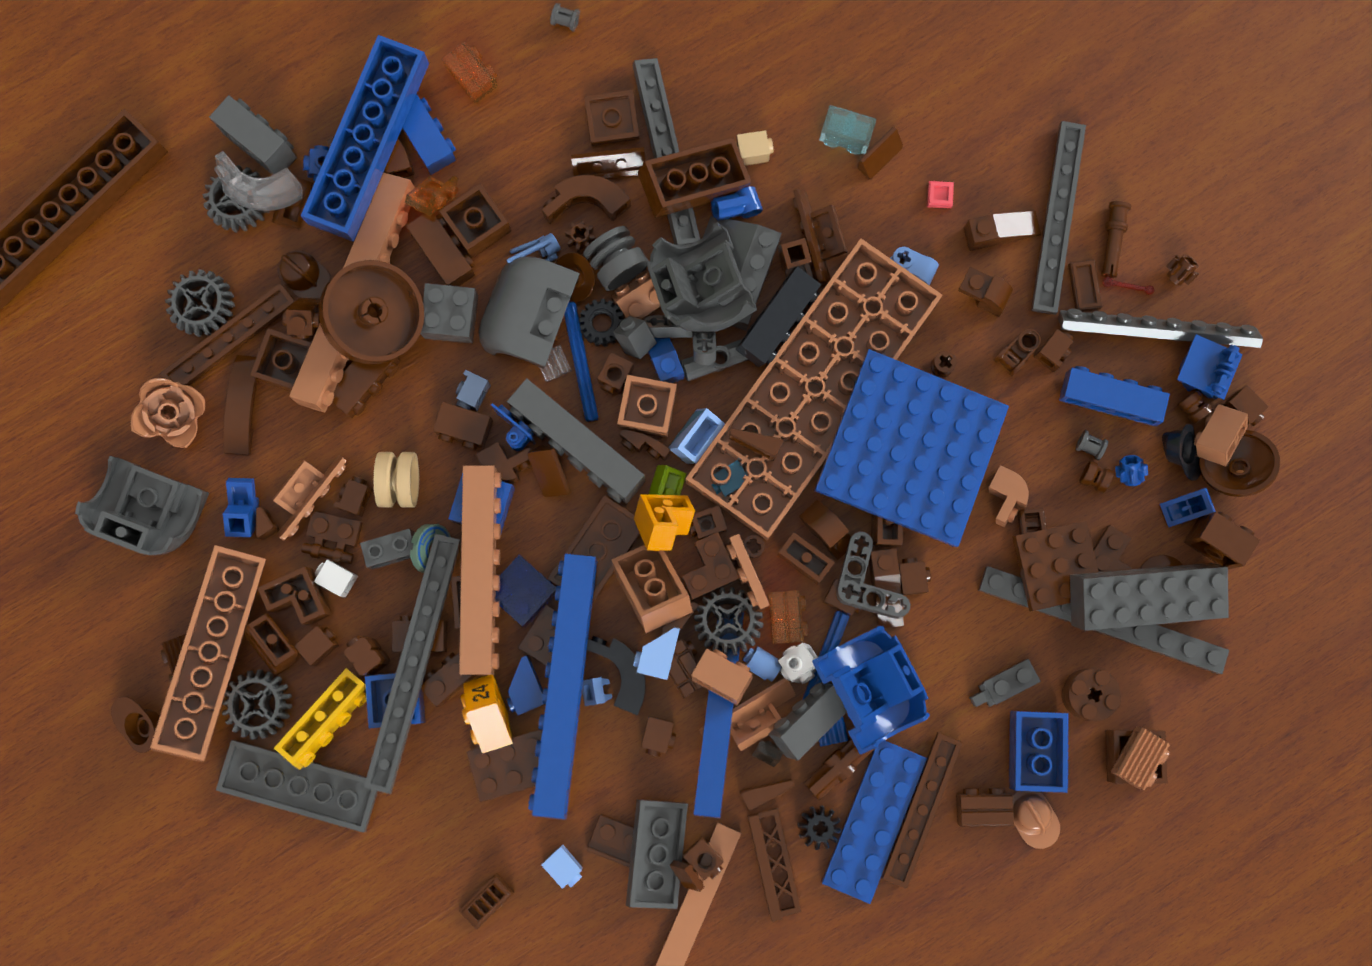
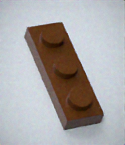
(609, 163)

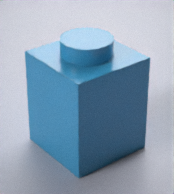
(735, 481)

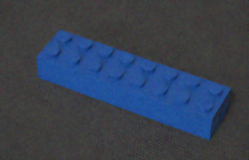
(365, 138)

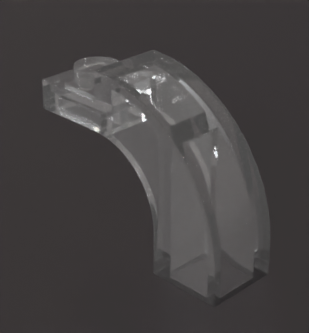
(257, 193)

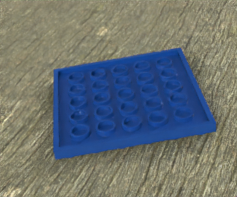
(912, 448)

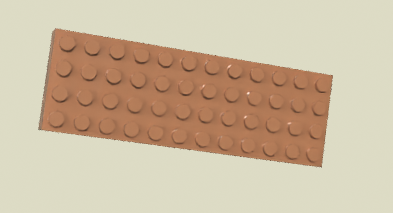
(809, 383)

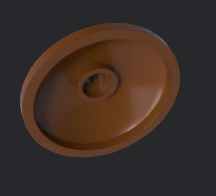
(1254, 456)

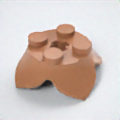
(176, 428)

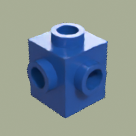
(312, 161)

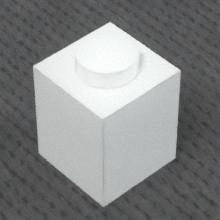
(335, 578)

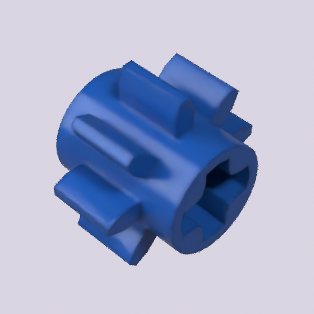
(1131, 470)

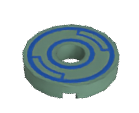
(422, 540)

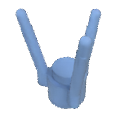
(545, 245)

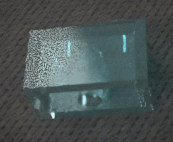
(847, 130)

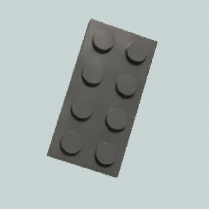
(655, 845)

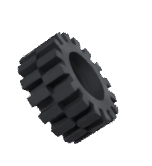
(591, 312)

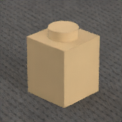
(754, 147)

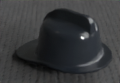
(1181, 450)

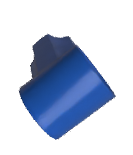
(742, 203)

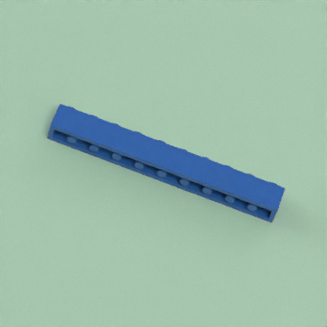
(564, 687)

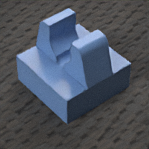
(593, 691)

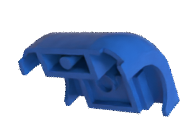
(874, 686)

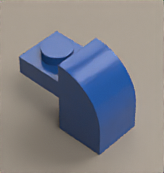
(240, 513)

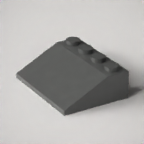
(753, 254)

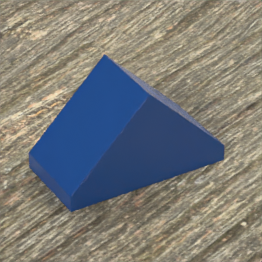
(1187, 507)

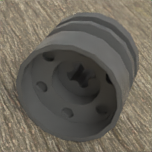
(615, 258)

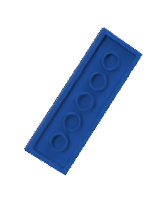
(874, 821)

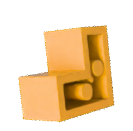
(662, 518)

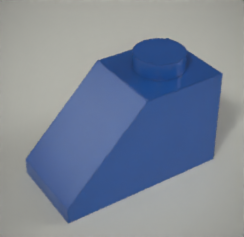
(666, 361)
(525, 688)

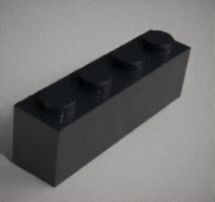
(778, 316)

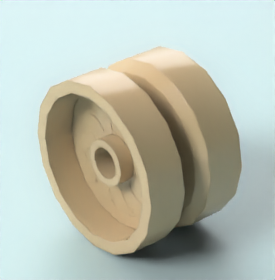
(396, 479)

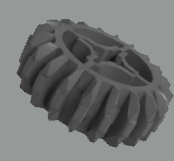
(219, 206)
(185, 319)
(721, 628)
(239, 692)

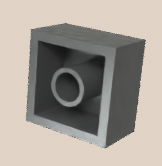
(449, 313)

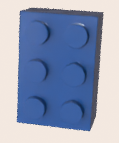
(1038, 751)

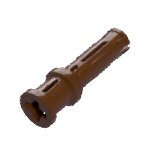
(1116, 228)

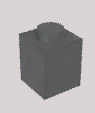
(634, 337)

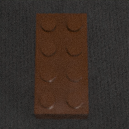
(693, 177)

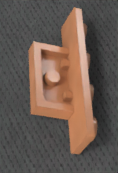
(302, 491)
(758, 715)

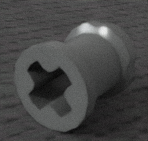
(565, 17)
(1091, 445)

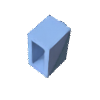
(696, 436)

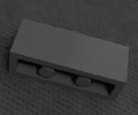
(808, 721)

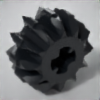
(824, 834)

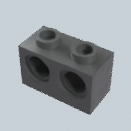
(388, 549)

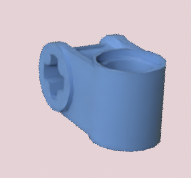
(916, 263)

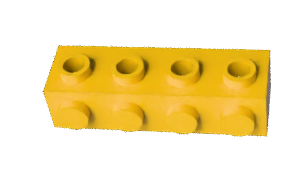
(322, 720)

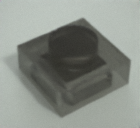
(767, 752)

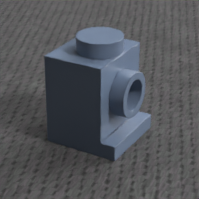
(472, 391)

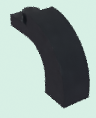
(632, 683)

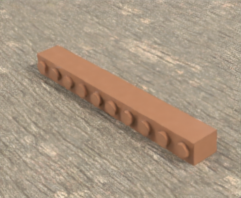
(374, 241)

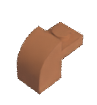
(1012, 489)

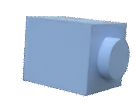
(563, 867)

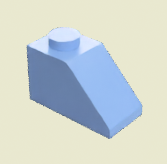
(657, 655)

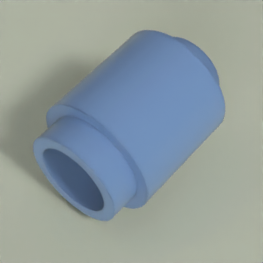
(762, 663)

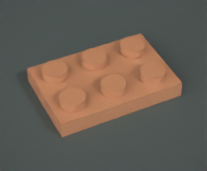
(746, 572)

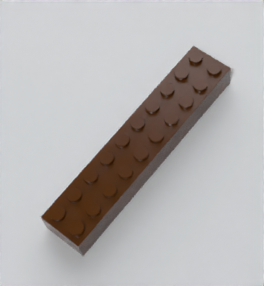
(73, 200)

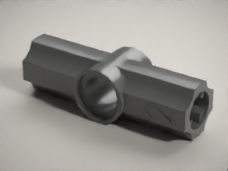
(732, 357)

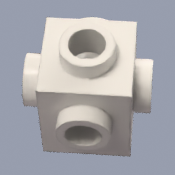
(798, 663)

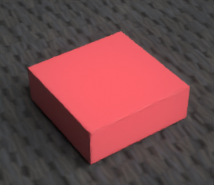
(940, 194)

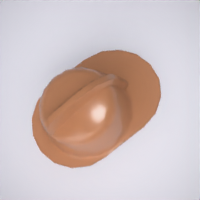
(1035, 819)

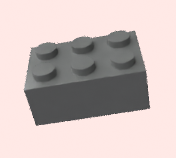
(253, 135)

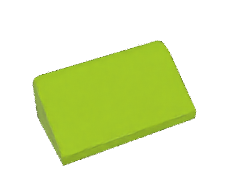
(667, 481)

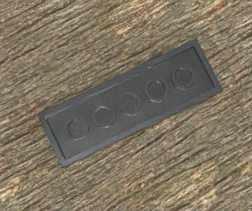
(311, 792)

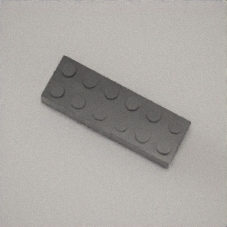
(574, 439)
(1149, 596)

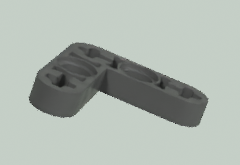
(664, 328)
(856, 582)

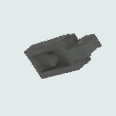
(1006, 684)

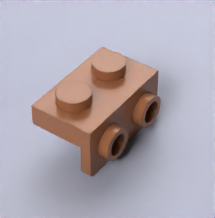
(638, 297)

